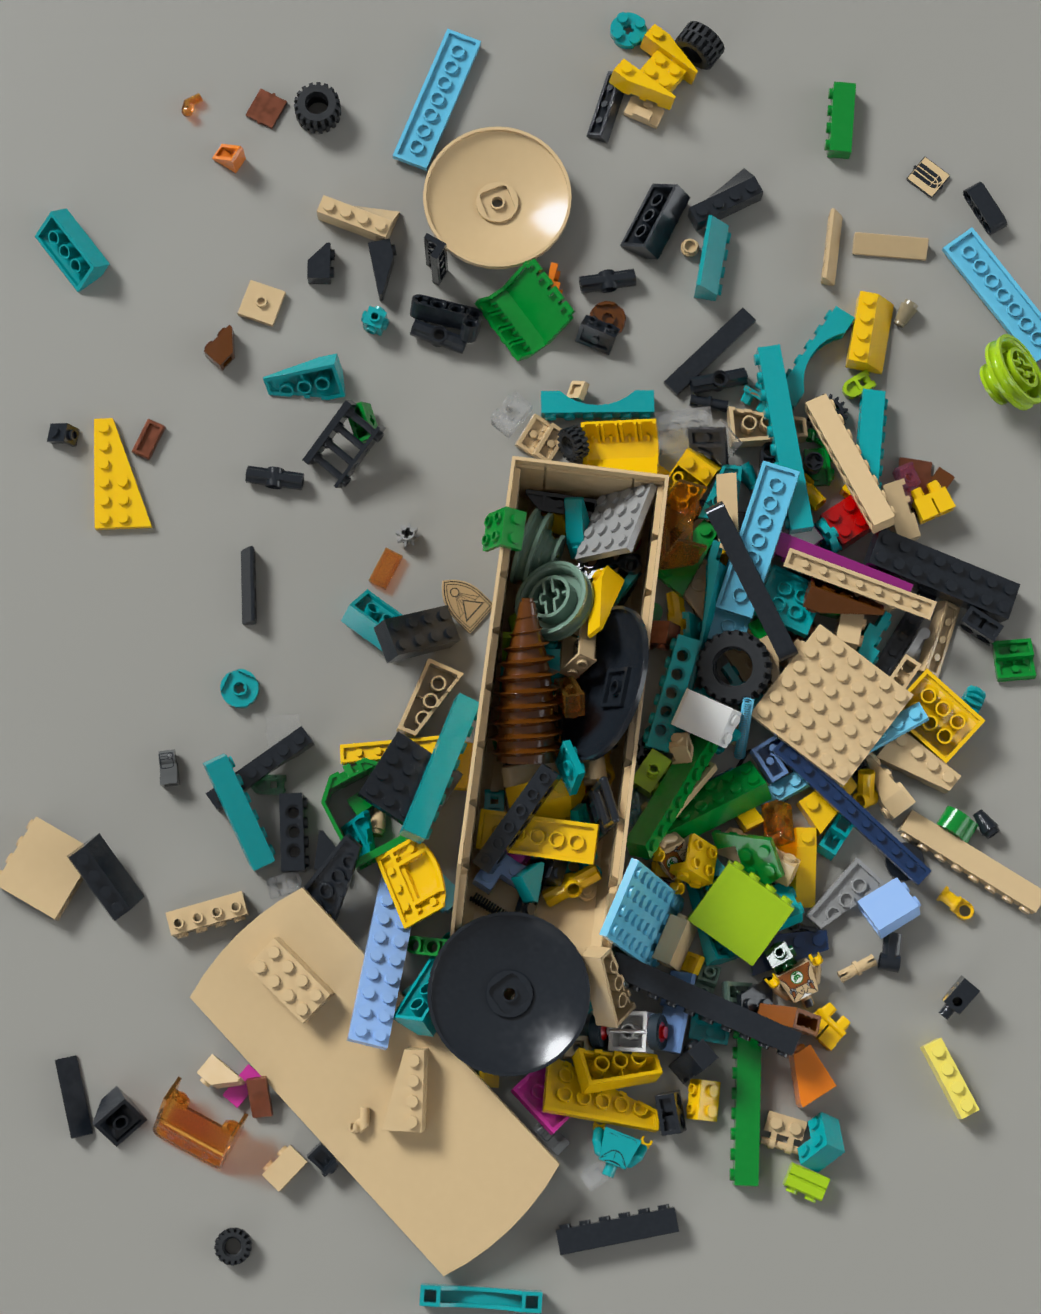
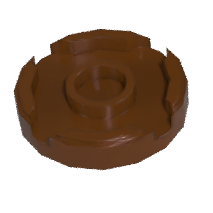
(610, 313)

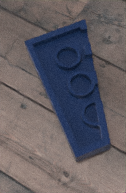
(802, 942)

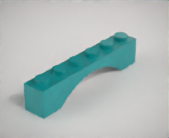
(833, 329)
(636, 405)
(481, 1297)

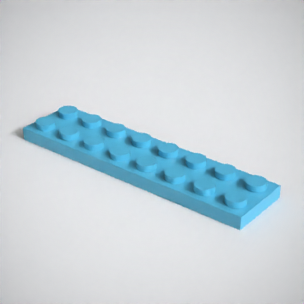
(437, 99)
(996, 289)
(760, 532)

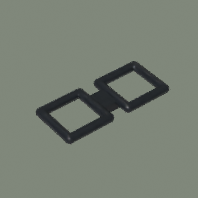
(598, 806)

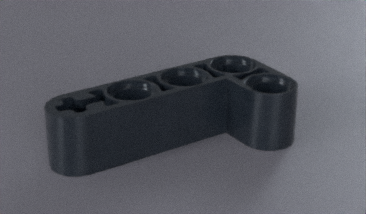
(448, 314)

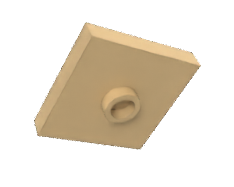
(261, 303)

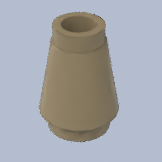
(905, 313)

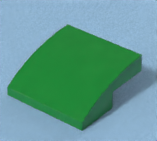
(1014, 660)

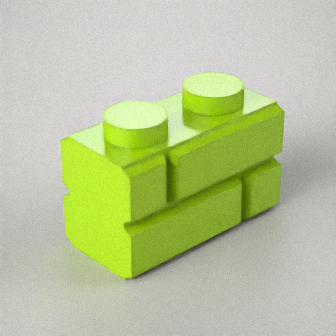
(806, 1182)

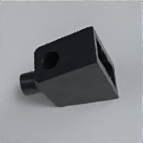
(965, 991)

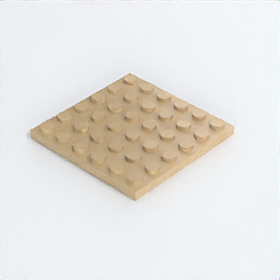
(831, 705)

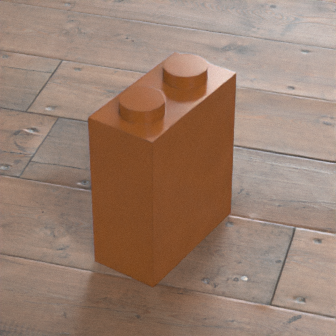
(792, 1017)

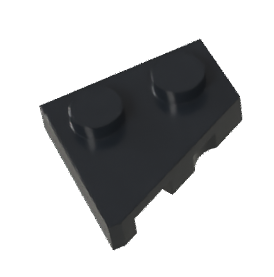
(709, 441)
(755, 995)

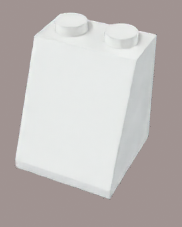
(706, 718)

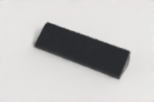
(605, 112)
(248, 586)
(73, 1097)

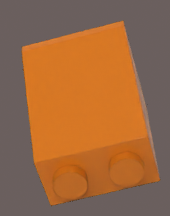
(808, 1076)

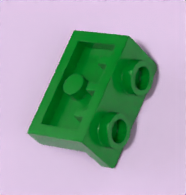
(826, 473)

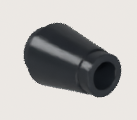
(986, 824)

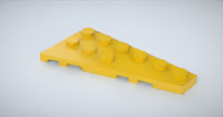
(115, 488)
(612, 1107)

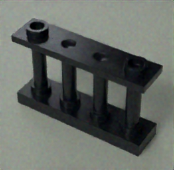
(326, 440)

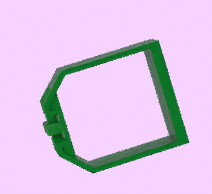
(337, 782)

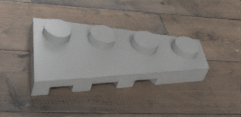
(844, 893)

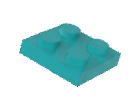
(570, 767)

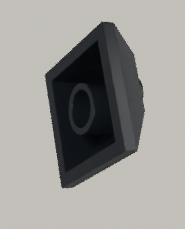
(117, 1116)

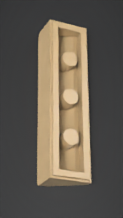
(890, 246)
(831, 248)
(727, 492)
(940, 635)

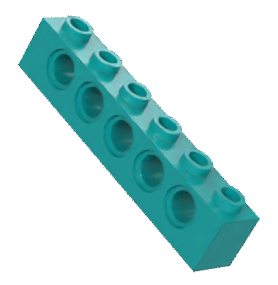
(690, 648)

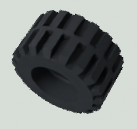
(700, 45)
(317, 94)

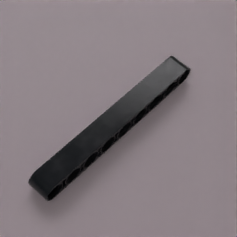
(751, 581)

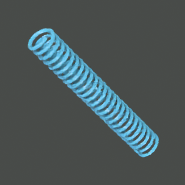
(748, 721)

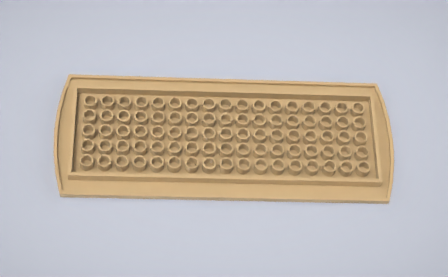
(444, 1186)

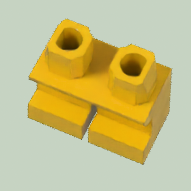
(933, 504)
(834, 1031)

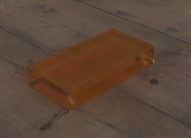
(385, 568)

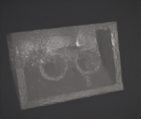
(674, 427)

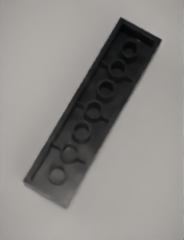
(942, 574)

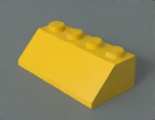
(869, 333)

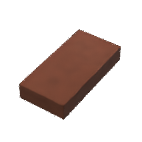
(148, 439)
(259, 1097)

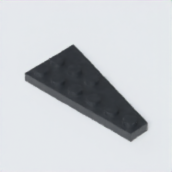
(333, 877)

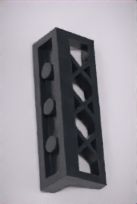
(436, 257)

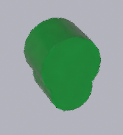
(957, 823)

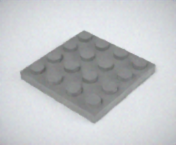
(615, 523)

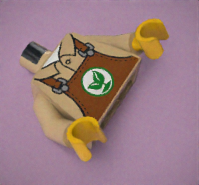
(672, 851)
(799, 981)

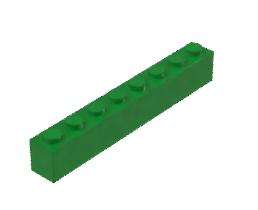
(668, 800)
(745, 1112)

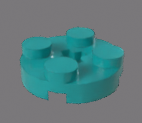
(628, 20)
(830, 536)
(234, 679)

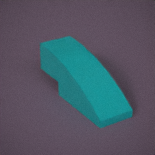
(834, 837)

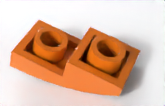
(554, 275)

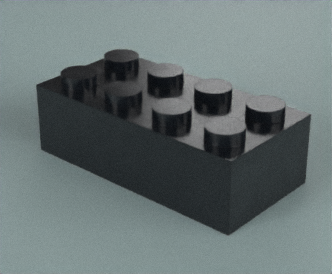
(416, 633)

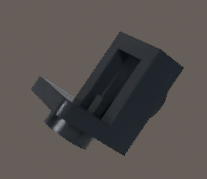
(63, 434)
(323, 1159)

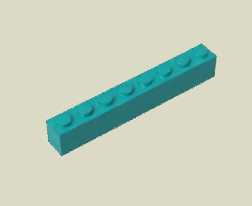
(439, 769)

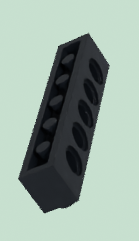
(517, 819)

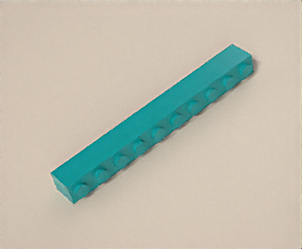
(783, 432)

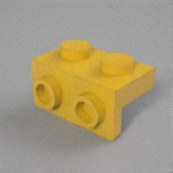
(703, 1100)

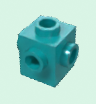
(379, 324)

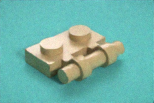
(784, 1126)

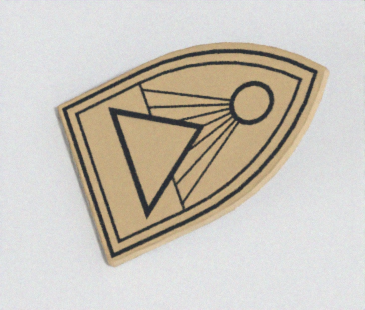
(465, 603)

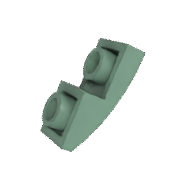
(708, 977)

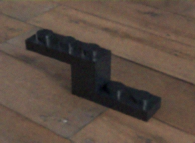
(552, 876)

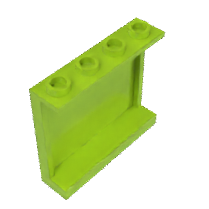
(741, 912)

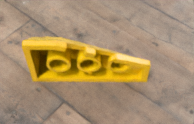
(606, 589)
(805, 878)

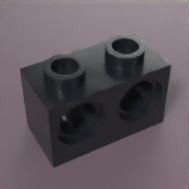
(980, 625)
(670, 1113)

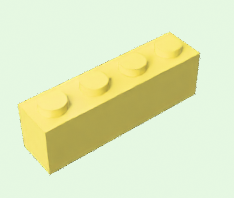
(949, 1078)

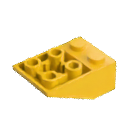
(693, 468)

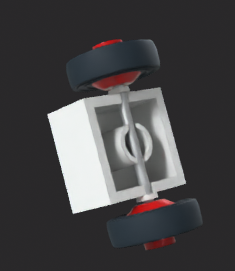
(637, 1033)

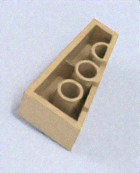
(607, 993)
(409, 1095)

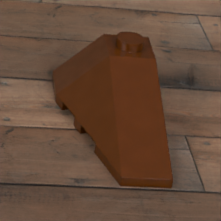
(828, 599)

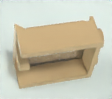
(577, 653)

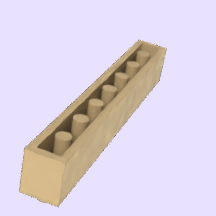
(850, 463)
(971, 861)

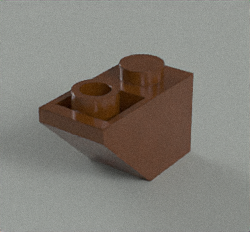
(222, 349)

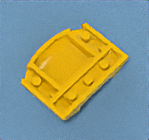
(413, 881)

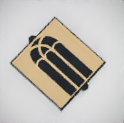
(928, 177)

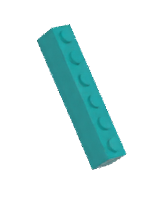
(870, 429)
(238, 811)

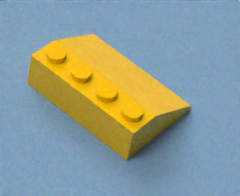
(950, 718)

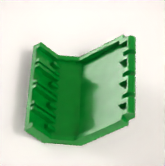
(526, 311)

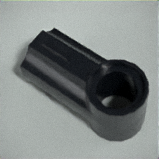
(889, 957)

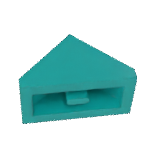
(529, 882)

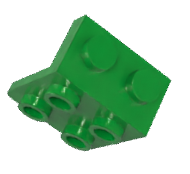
(504, 529)

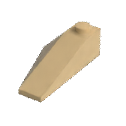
(892, 796)

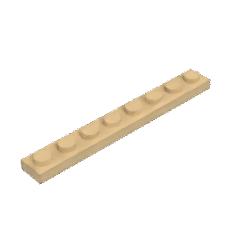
(860, 584)

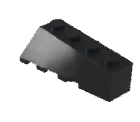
(730, 198)

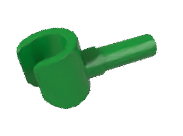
(812, 437)

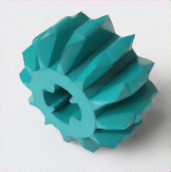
(974, 697)

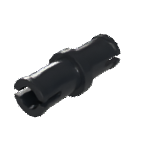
(716, 404)

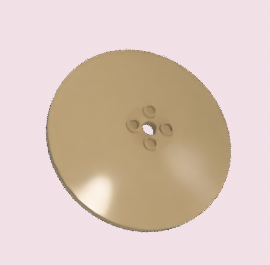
(502, 167)

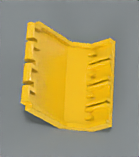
(623, 444)

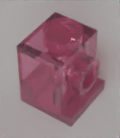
(907, 469)

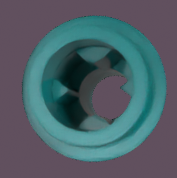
(748, 475)

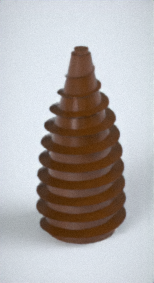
(526, 696)

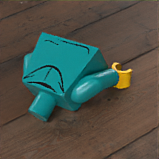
(617, 1149)

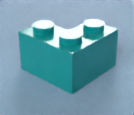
(824, 1145)

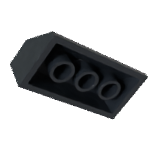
(655, 220)
(106, 877)

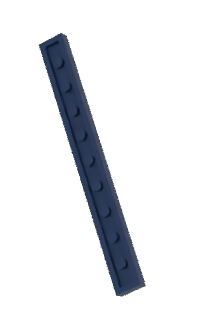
(854, 814)

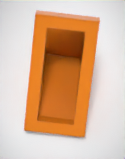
(230, 156)

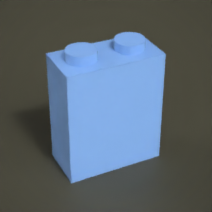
(889, 907)

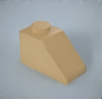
(218, 1074)

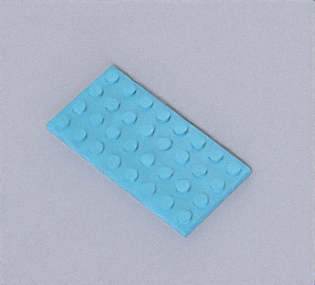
(640, 912)

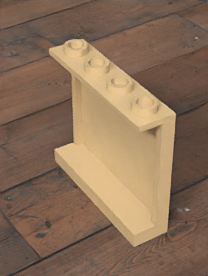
(40, 869)

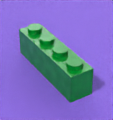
(841, 120)

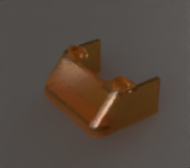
(677, 537)
(194, 1131)

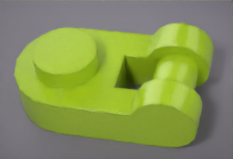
(853, 388)

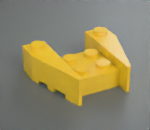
(659, 74)

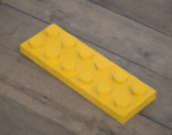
(546, 837)

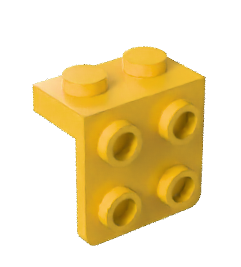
(699, 864)

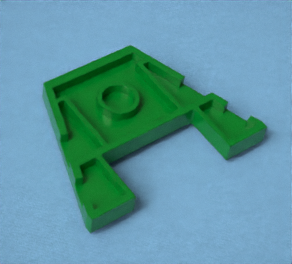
(755, 853)

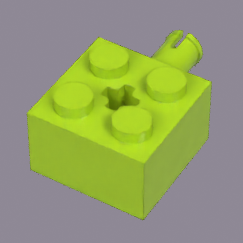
(651, 773)

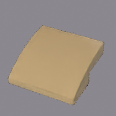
(539, 438)

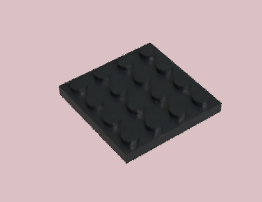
(397, 778)

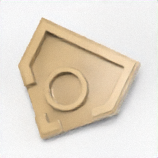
(644, 111)

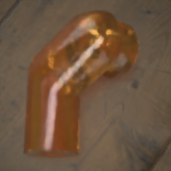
(189, 104)

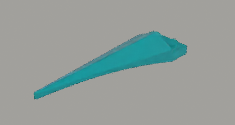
(714, 579)

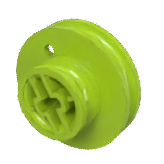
(1011, 373)

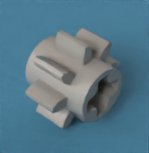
(410, 540)

